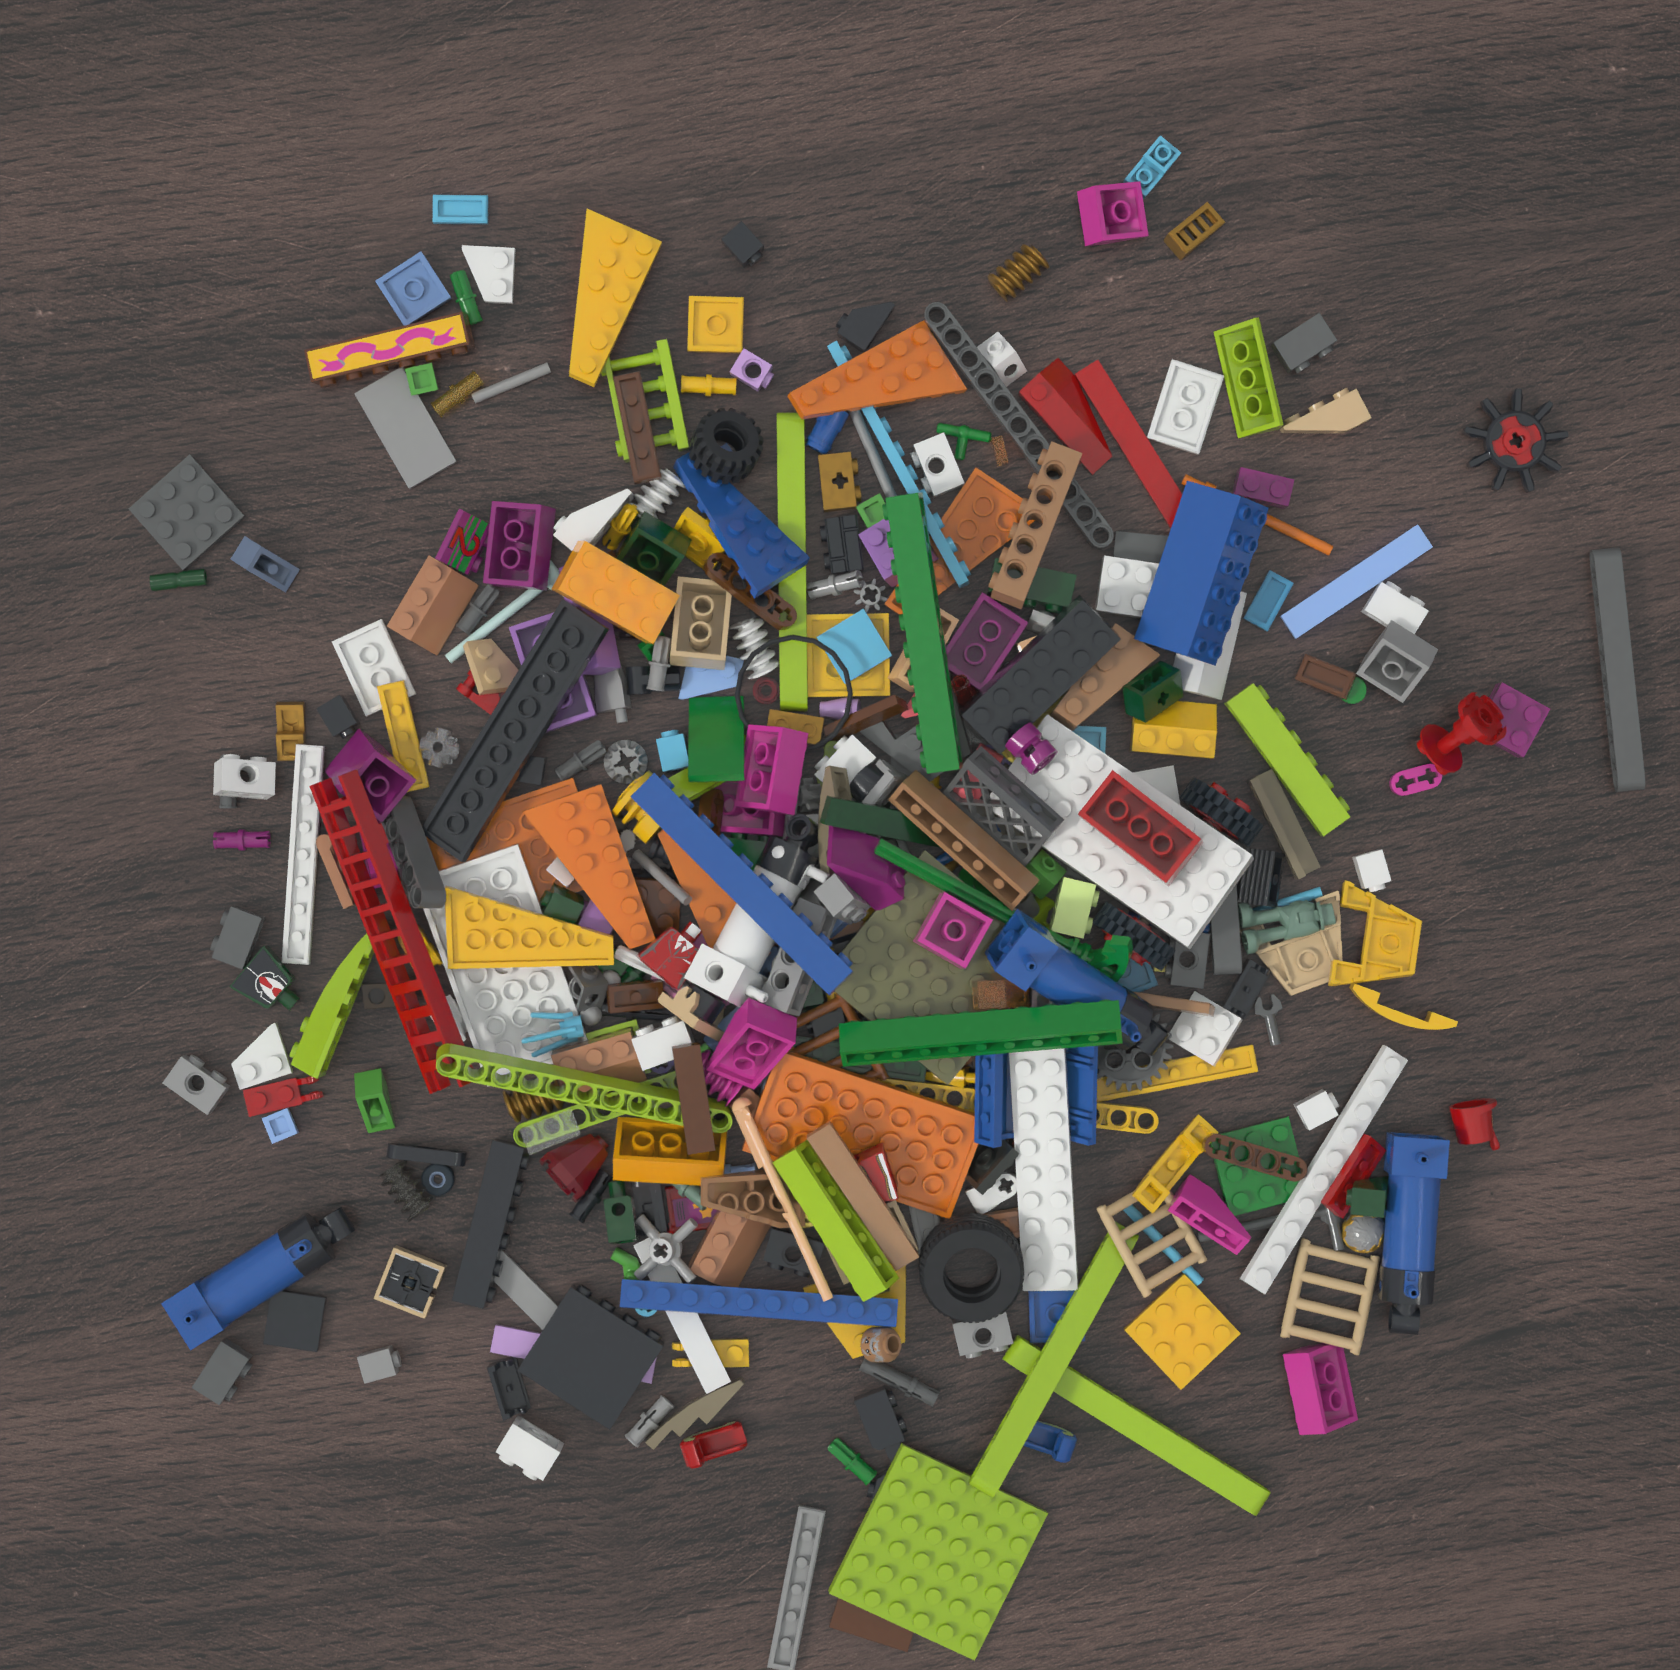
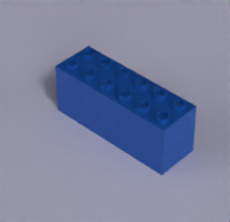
(1201, 572)

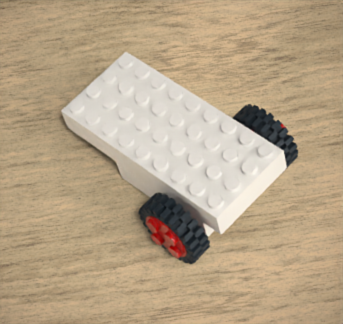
(1176, 909)

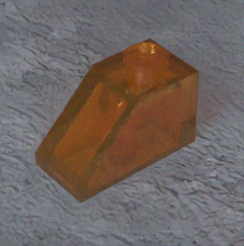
(998, 995)

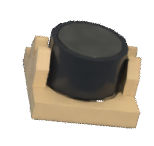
(697, 1009)

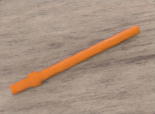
(1281, 526)

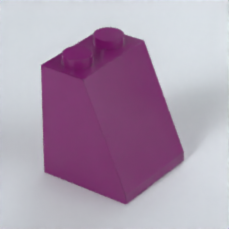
(379, 771)

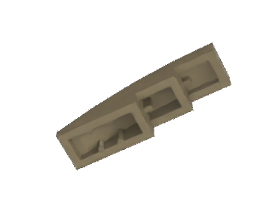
(836, 785)
(703, 1406)

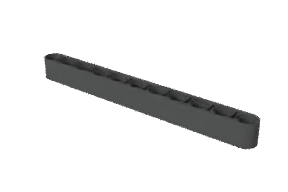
(1014, 412)

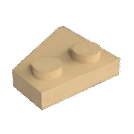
(489, 666)

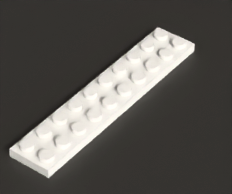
(1044, 1169)

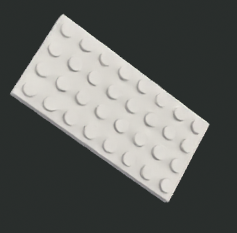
(500, 1000)

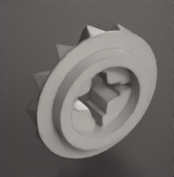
(613, 756)

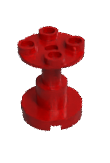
(1478, 721)

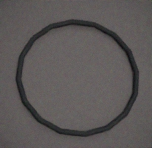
(820, 645)

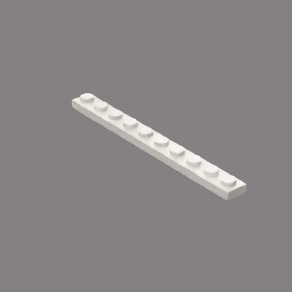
(1323, 1169)

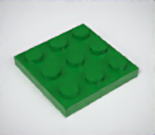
(1252, 1190)

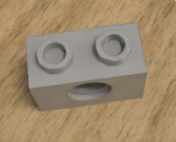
(842, 900)
(181, 1078)
(972, 1347)

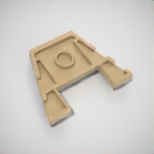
(1305, 960)

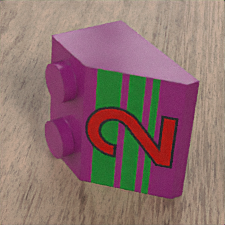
(464, 543)

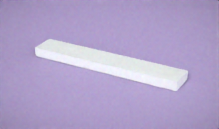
(689, 1330)

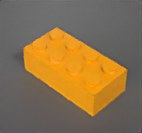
(615, 592)
(658, 1154)

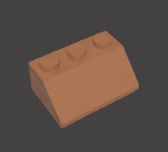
(433, 605)
(604, 1055)
(727, 1249)

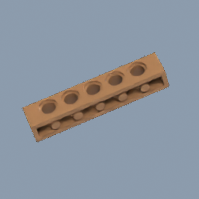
(1065, 463)

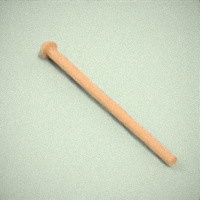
(763, 1159)

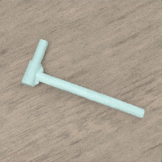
(503, 615)

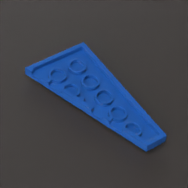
(744, 532)

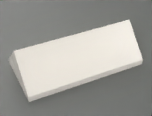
(1205, 678)

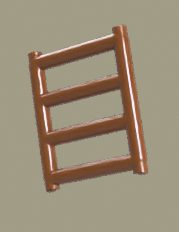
(878, 1071)

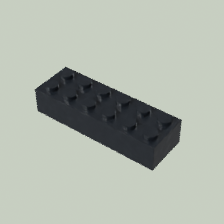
(1040, 673)

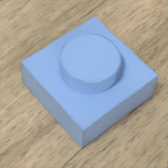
(280, 1125)

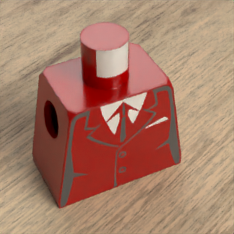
(671, 954)

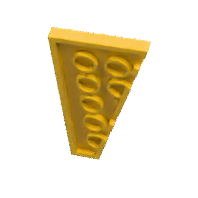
(610, 279)
(506, 936)

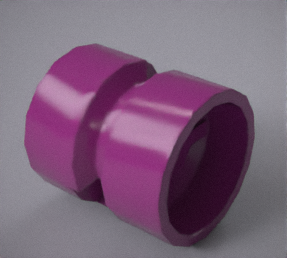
(1024, 741)

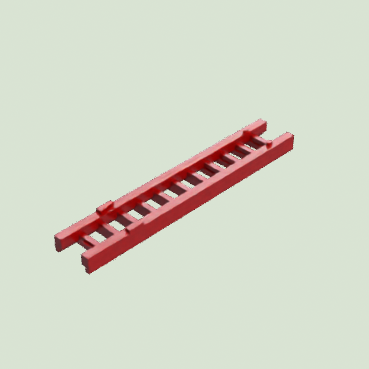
(378, 929)

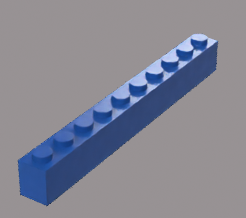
(742, 884)
(757, 1303)

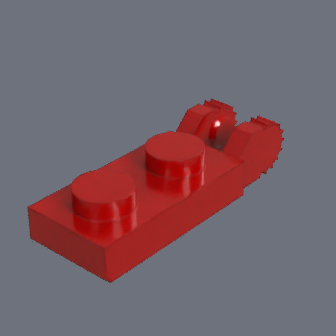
(278, 1095)

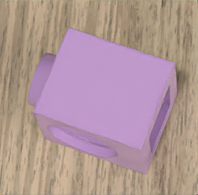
(743, 362)

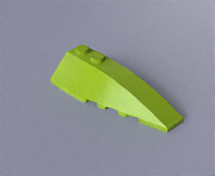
(331, 1013)

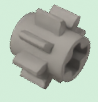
(868, 603)
(809, 795)

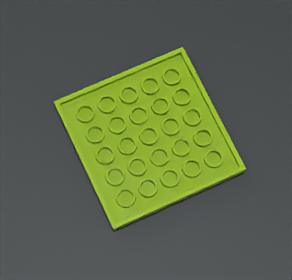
(937, 1552)

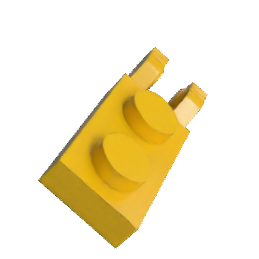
(732, 1352)

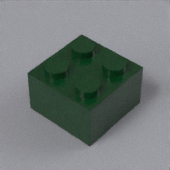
(653, 548)

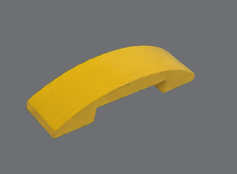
(1432, 1021)
(1172, 1164)

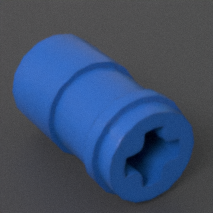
(825, 431)

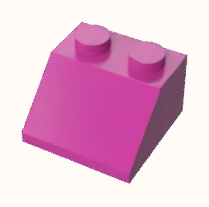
(1112, 213)

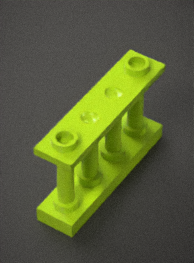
(665, 383)

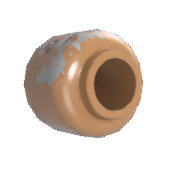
(880, 1344)

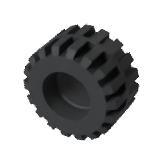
(733, 429)

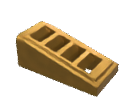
(1181, 243)

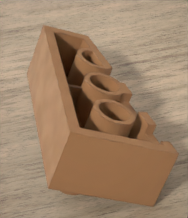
(1104, 679)

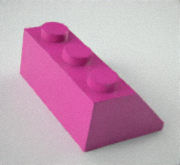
(771, 769)
(1320, 1388)

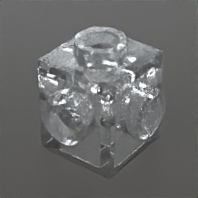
(450, 747)

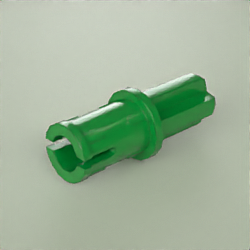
(465, 296)
(852, 1460)

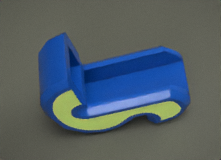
(1052, 1441)

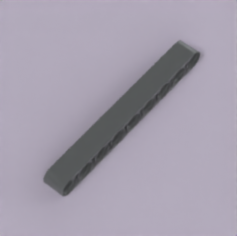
(1617, 669)

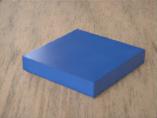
(1045, 1311)

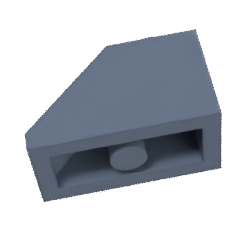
(265, 564)

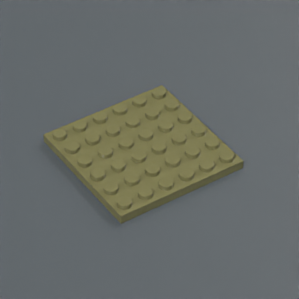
(902, 978)

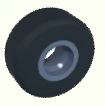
(433, 1188)

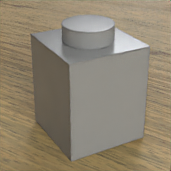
(379, 1363)

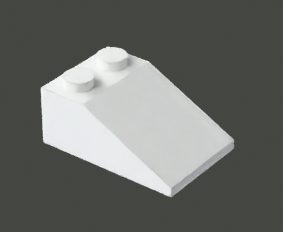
(592, 521)

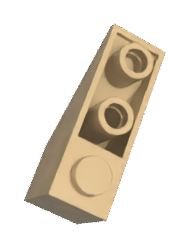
(1335, 417)

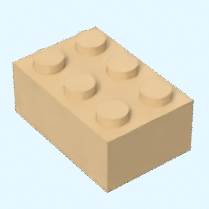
(700, 624)

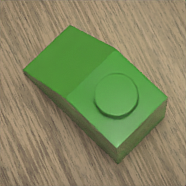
(374, 1100)

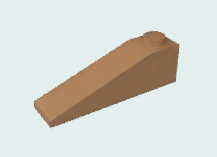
(748, 1196)

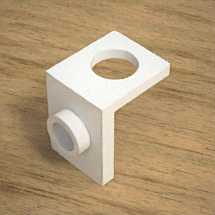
(1000, 356)

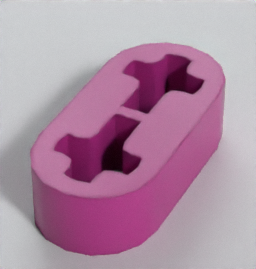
(1417, 786)

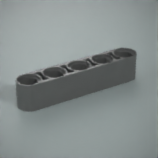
(414, 856)
(1226, 937)

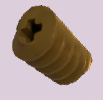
(1017, 271)
(524, 1103)

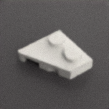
(492, 271)
(262, 1059)

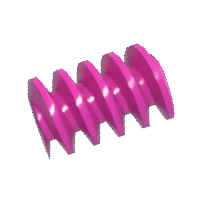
(725, 1087)

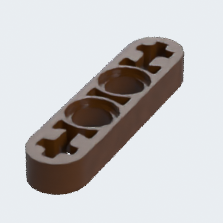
(745, 596)
(1254, 1157)

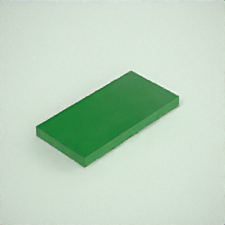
(715, 740)

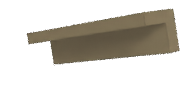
(1283, 824)

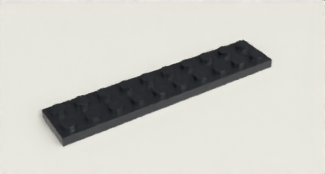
(514, 730)

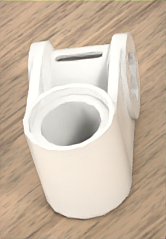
(994, 1195)

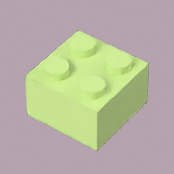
(1073, 907)

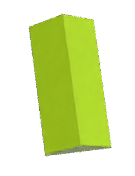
(1248, 378)

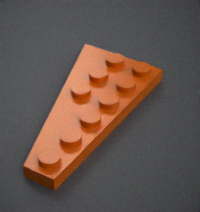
(977, 524)
(590, 847)

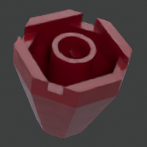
(576, 1164)

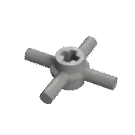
(657, 1247)

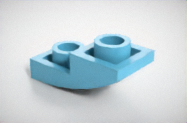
(1153, 165)

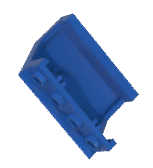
(994, 1097)

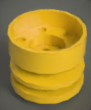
(646, 827)

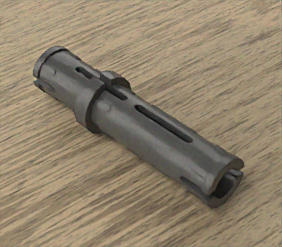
(901, 1381)

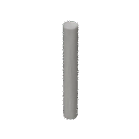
(511, 382)
(662, 877)

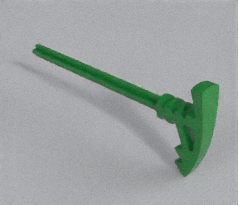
(1109, 960)

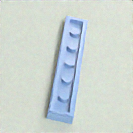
(1356, 581)

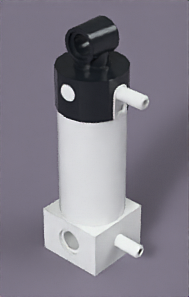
(743, 946)

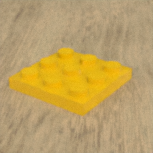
(823, 677)
(1182, 1331)

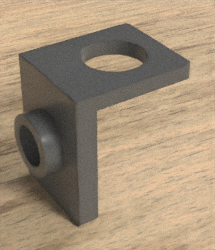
(591, 982)

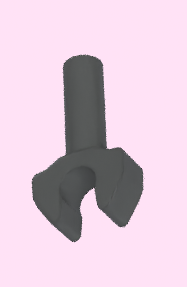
(1269, 1016)

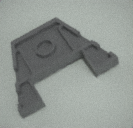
(907, 747)

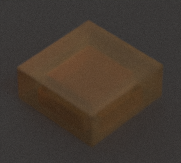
(999, 451)

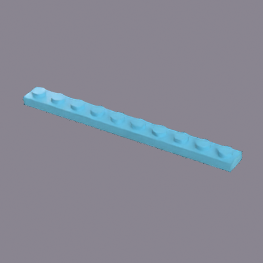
(907, 477)

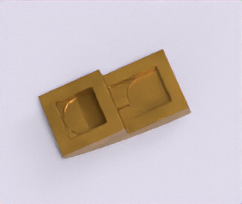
(290, 729)

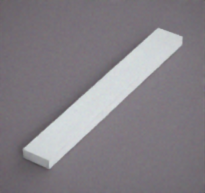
(302, 856)

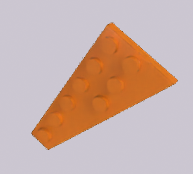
(888, 374)
(709, 901)

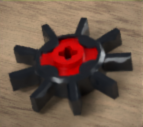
(1509, 426)

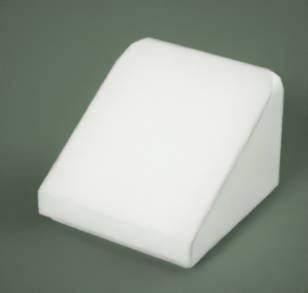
(560, 872)

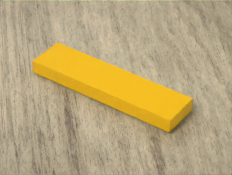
(403, 731)

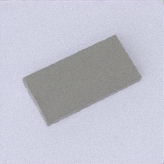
(405, 428)

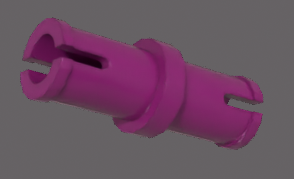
(242, 839)

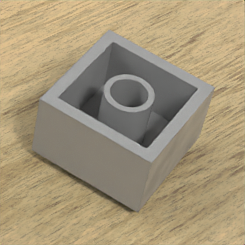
(1397, 661)

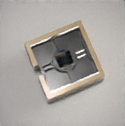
(410, 1281)

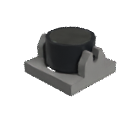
(876, 783)

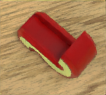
(713, 1443)

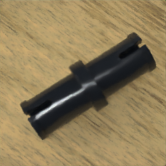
(591, 1196)

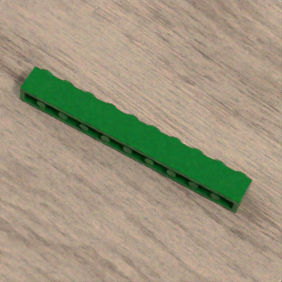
(923, 632)
(980, 1033)

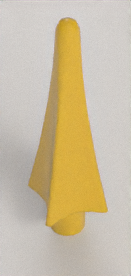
(962, 1078)

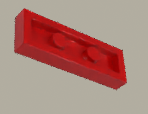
(1357, 1167)

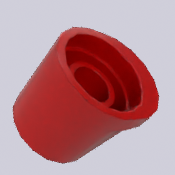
(1474, 1122)

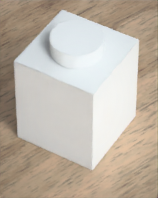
(1372, 870)
(1317, 1109)

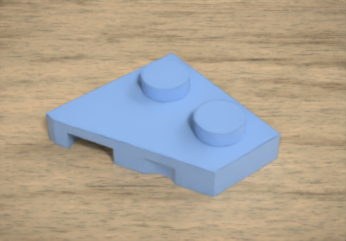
(706, 681)

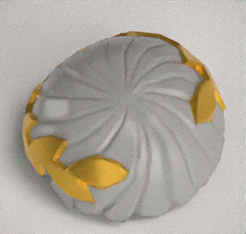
(1363, 1233)

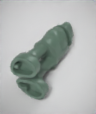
(1297, 920)

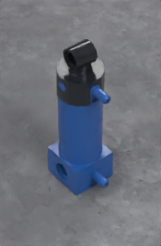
(1033, 959)
(1411, 1220)
(255, 1276)

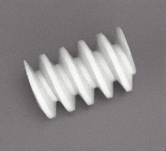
(658, 493)
(752, 639)

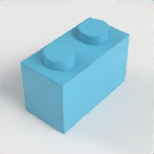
(673, 751)

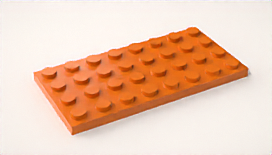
(923, 1137)

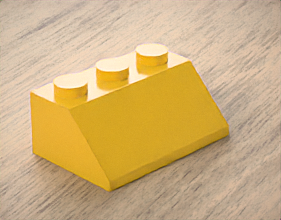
(1179, 730)

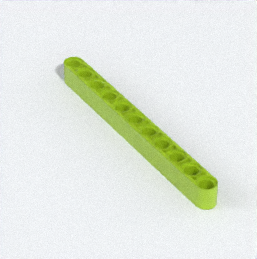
(793, 588)
(572, 1081)
(1049, 1367)
(1146, 1431)

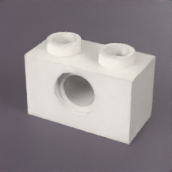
(937, 448)
(229, 783)

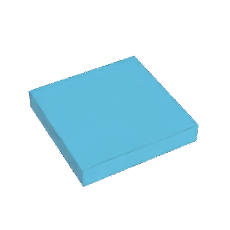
(855, 644)

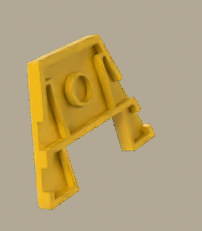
(1388, 941)
(851, 1335)

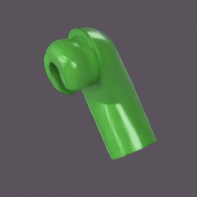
(628, 1262)

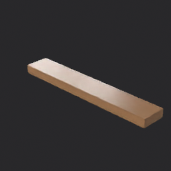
(862, 1195)

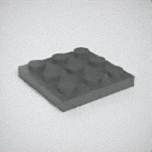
(187, 512)

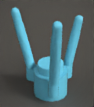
(569, 1028)

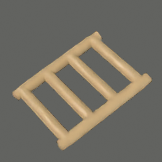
(1132, 1261)
(1294, 1302)

